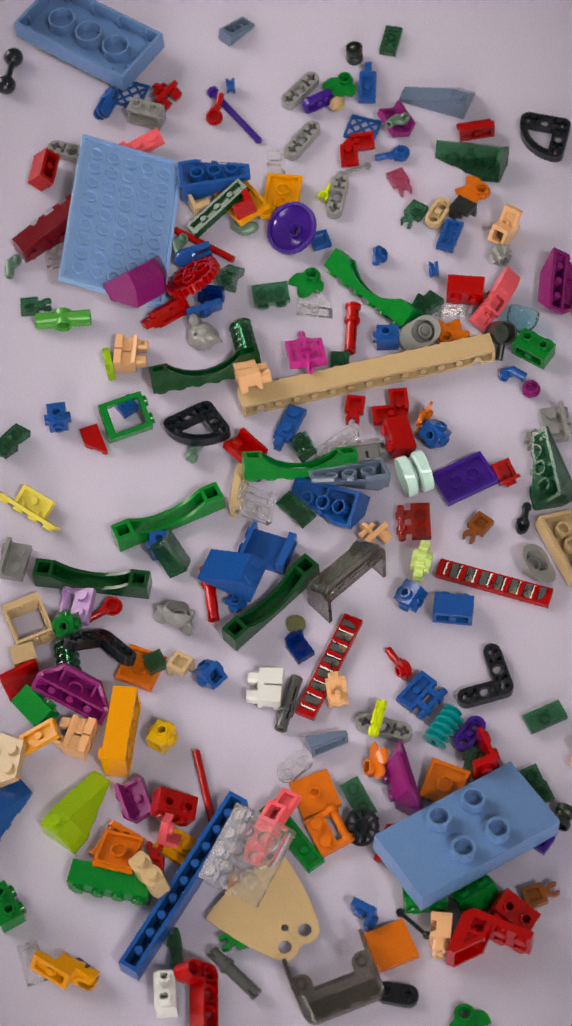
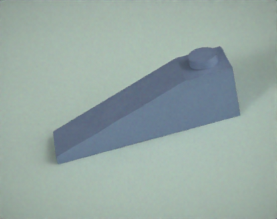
(443, 100)
(363, 475)

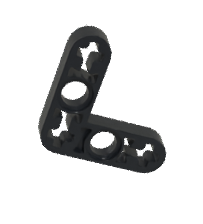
(104, 639)
(493, 686)

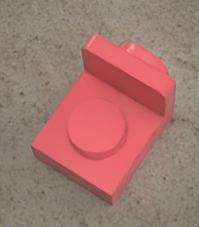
(166, 833)

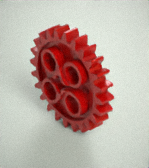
(193, 277)

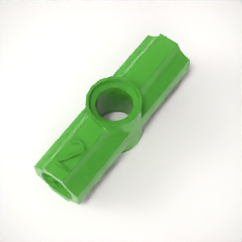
(63, 319)

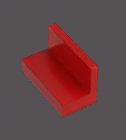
(476, 129)
(18, 677)

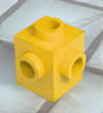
(162, 736)

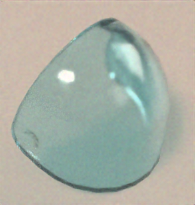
(522, 317)

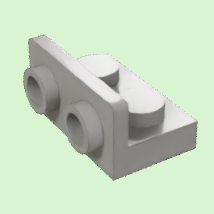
(556, 420)
(14, 560)

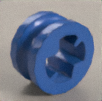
(230, 85)
(433, 269)

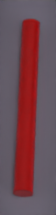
(221, 253)
(203, 784)

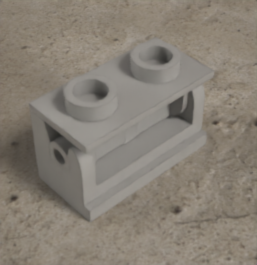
(146, 113)

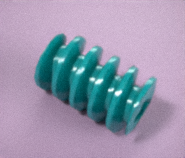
(443, 726)

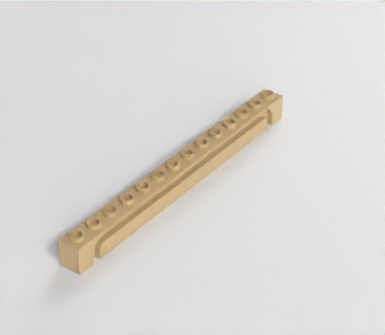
(368, 374)

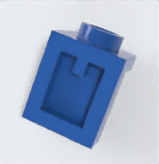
(364, 910)

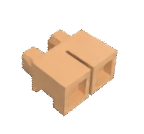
(126, 353)
(251, 374)
(78, 736)
(440, 933)

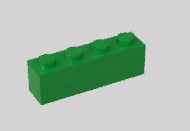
(107, 883)

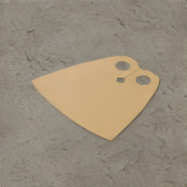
(260, 926)

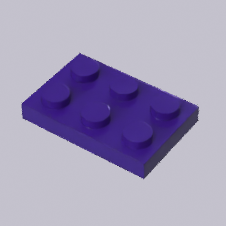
(464, 478)

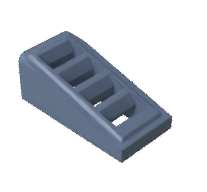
(234, 31)
(325, 742)

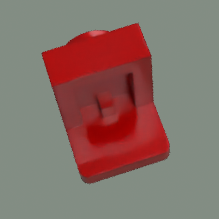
(505, 472)

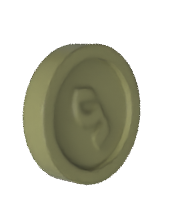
(295, 623)

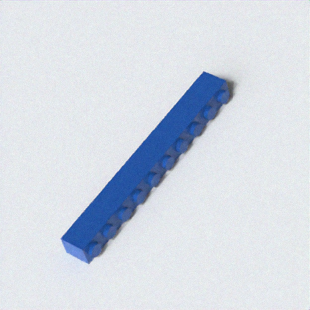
(174, 902)

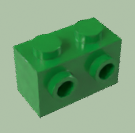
(533, 348)
(34, 706)
(10, 911)

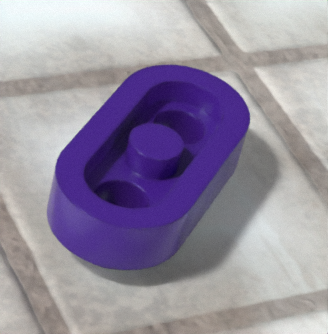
(317, 101)
(467, 734)

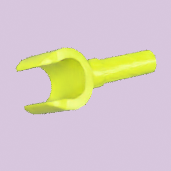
(324, 193)

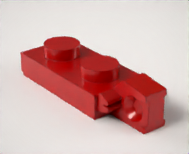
(166, 313)

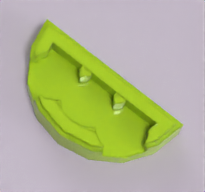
(108, 363)

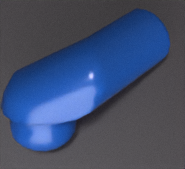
(512, 371)

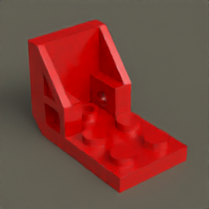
(476, 930)

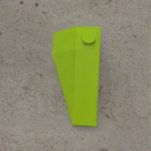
(74, 815)

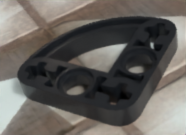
(557, 132)
(215, 437)

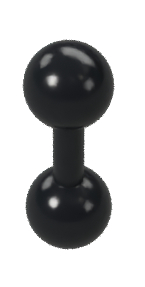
(13, 58)

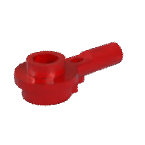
(214, 115)
(111, 607)
(402, 667)

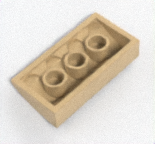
(557, 536)

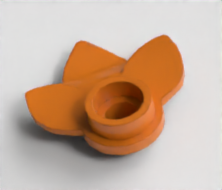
(474, 189)
(451, 331)
(424, 415)
(375, 764)

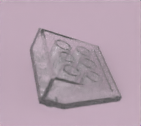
(246, 854)

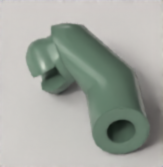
(397, 119)
(247, 229)
(179, 242)
(11, 264)
(191, 453)

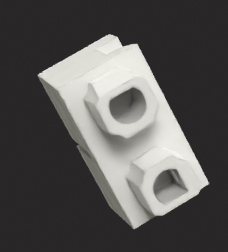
(270, 687)
(165, 994)

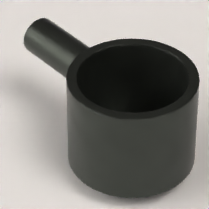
(502, 334)

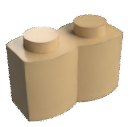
(149, 874)

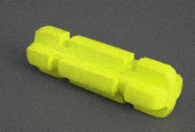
(377, 718)

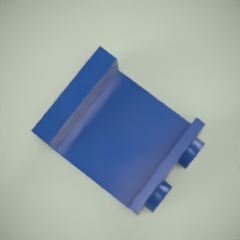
(269, 547)

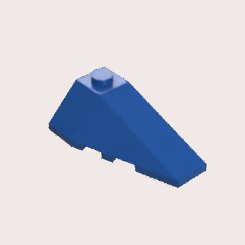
(206, 179)
(334, 503)
(12, 801)

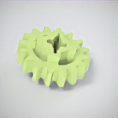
(421, 561)

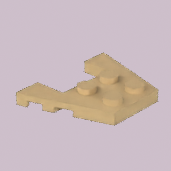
(11, 758)

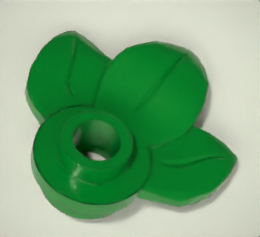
(341, 85)
(306, 284)
(474, 1018)

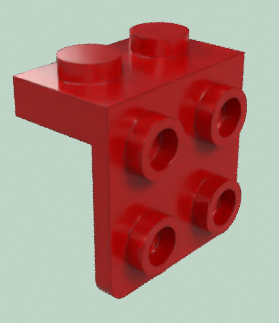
(490, 758)

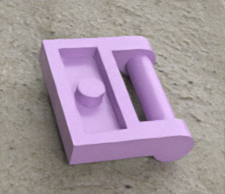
(82, 602)

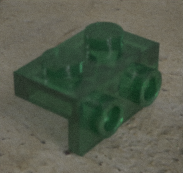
(270, 294)

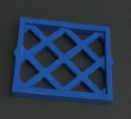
(134, 85)
(364, 119)

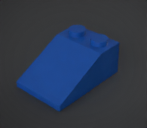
(233, 572)

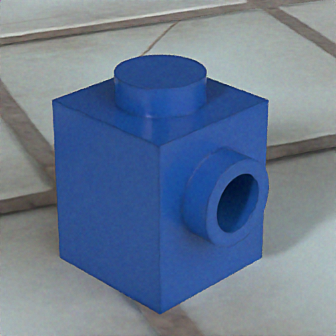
(386, 337)

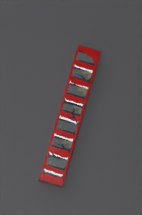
(494, 583)
(330, 662)

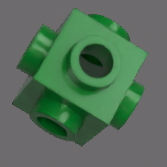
(67, 619)

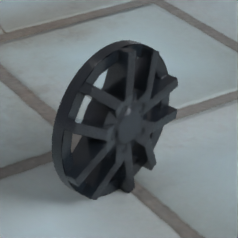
(362, 825)

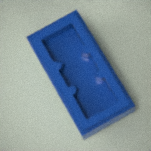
(449, 235)
(205, 309)

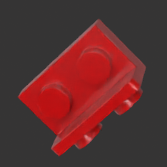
(242, 443)

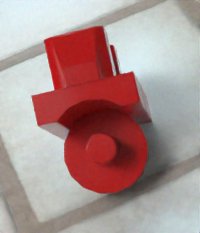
(163, 93)

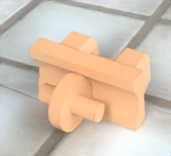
(381, 532)
(336, 689)

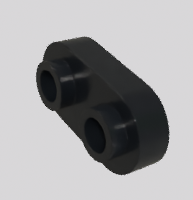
(396, 996)

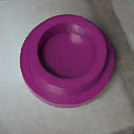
(531, 389)

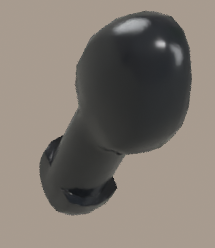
(522, 523)

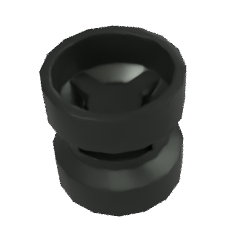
(354, 53)
(564, 814)

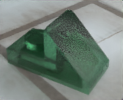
(229, 277)
(427, 303)

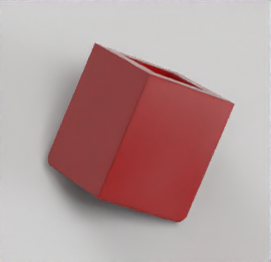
(245, 207)

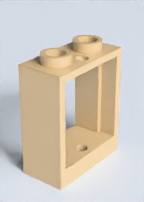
(23, 606)

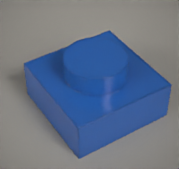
(321, 240)
(128, 408)

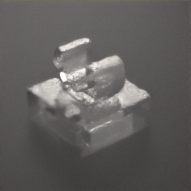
(53, 258)

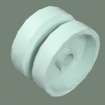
(414, 473)

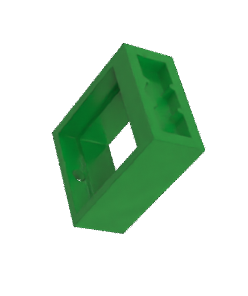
(109, 428)

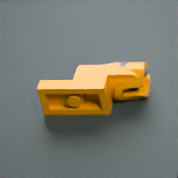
(65, 970)

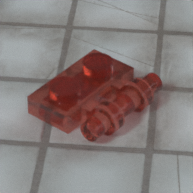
(420, 522)

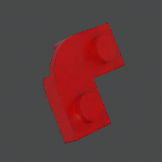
(350, 147)
(398, 406)

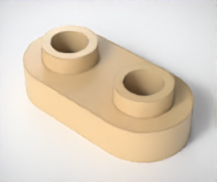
(435, 216)

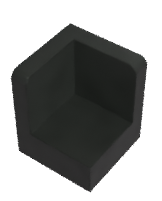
(463, 207)

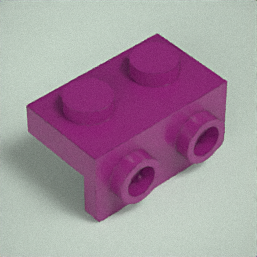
(397, 130)
(134, 799)

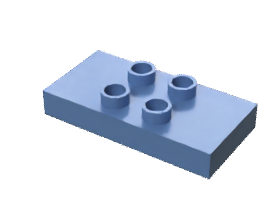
(91, 38)
(465, 835)

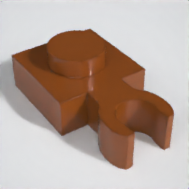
(478, 525)
(537, 895)

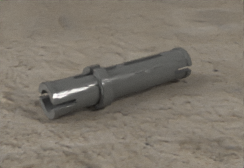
(286, 711)
(230, 969)

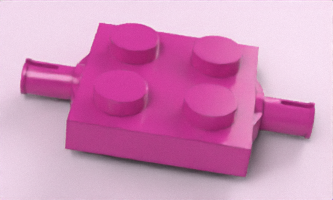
(306, 353)

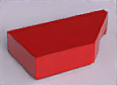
(93, 439)

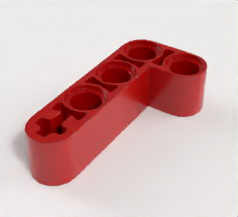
(203, 990)

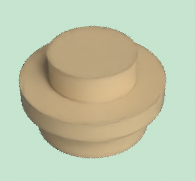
(337, 104)

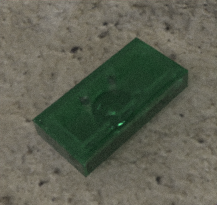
(390, 40)
(544, 717)

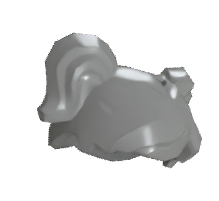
(206, 334)
(176, 614)

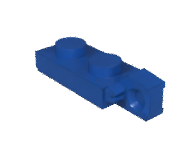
(367, 85)
(288, 426)

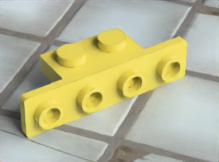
(34, 504)

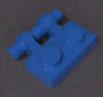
(417, 691)

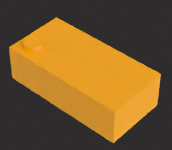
(120, 731)

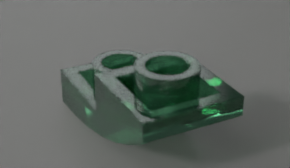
(11, 439)
(303, 446)
(296, 509)
(537, 782)
(357, 795)
(176, 948)

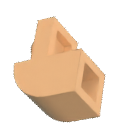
(507, 227)

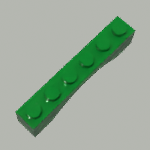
(345, 267)
(259, 466)
(200, 504)

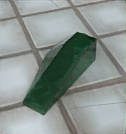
(477, 159)
(550, 478)

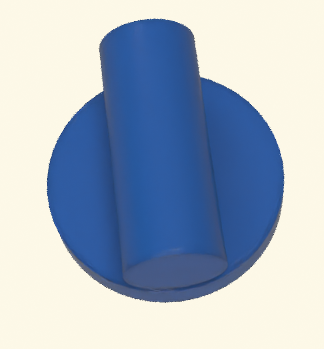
(379, 255)

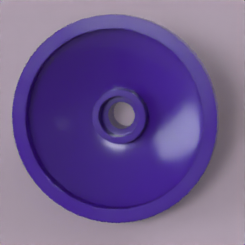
(285, 223)

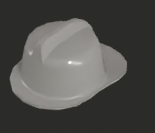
(420, 332)
(536, 564)

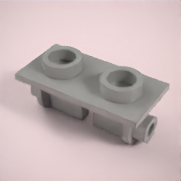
(373, 447)

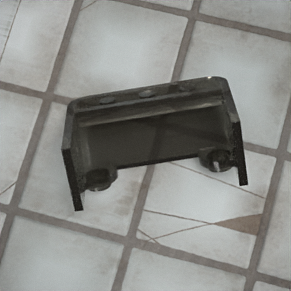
(343, 573)
(342, 993)

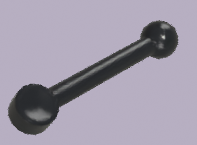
(400, 913)

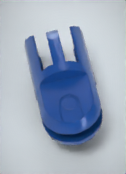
(106, 103)
(192, 253)

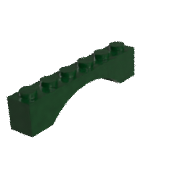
(169, 378)
(125, 583)
(247, 624)

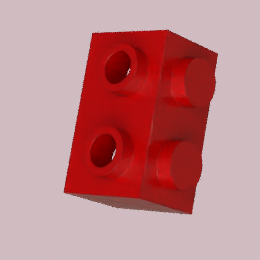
(43, 169)
(465, 289)
(398, 436)
(174, 802)
(514, 909)

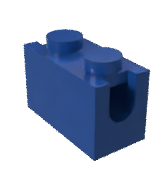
(453, 608)

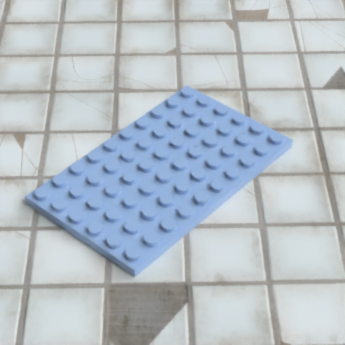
(118, 214)

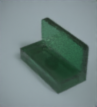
(171, 555)

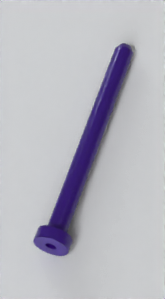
(212, 93)

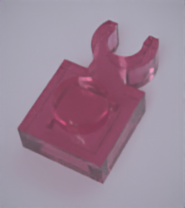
(399, 179)

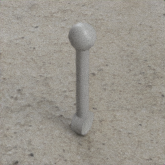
(367, 166)

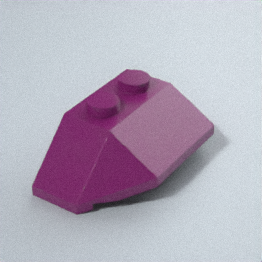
(556, 282)
(138, 284)
(73, 690)
(401, 782)

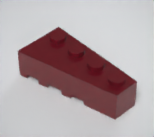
(45, 234)

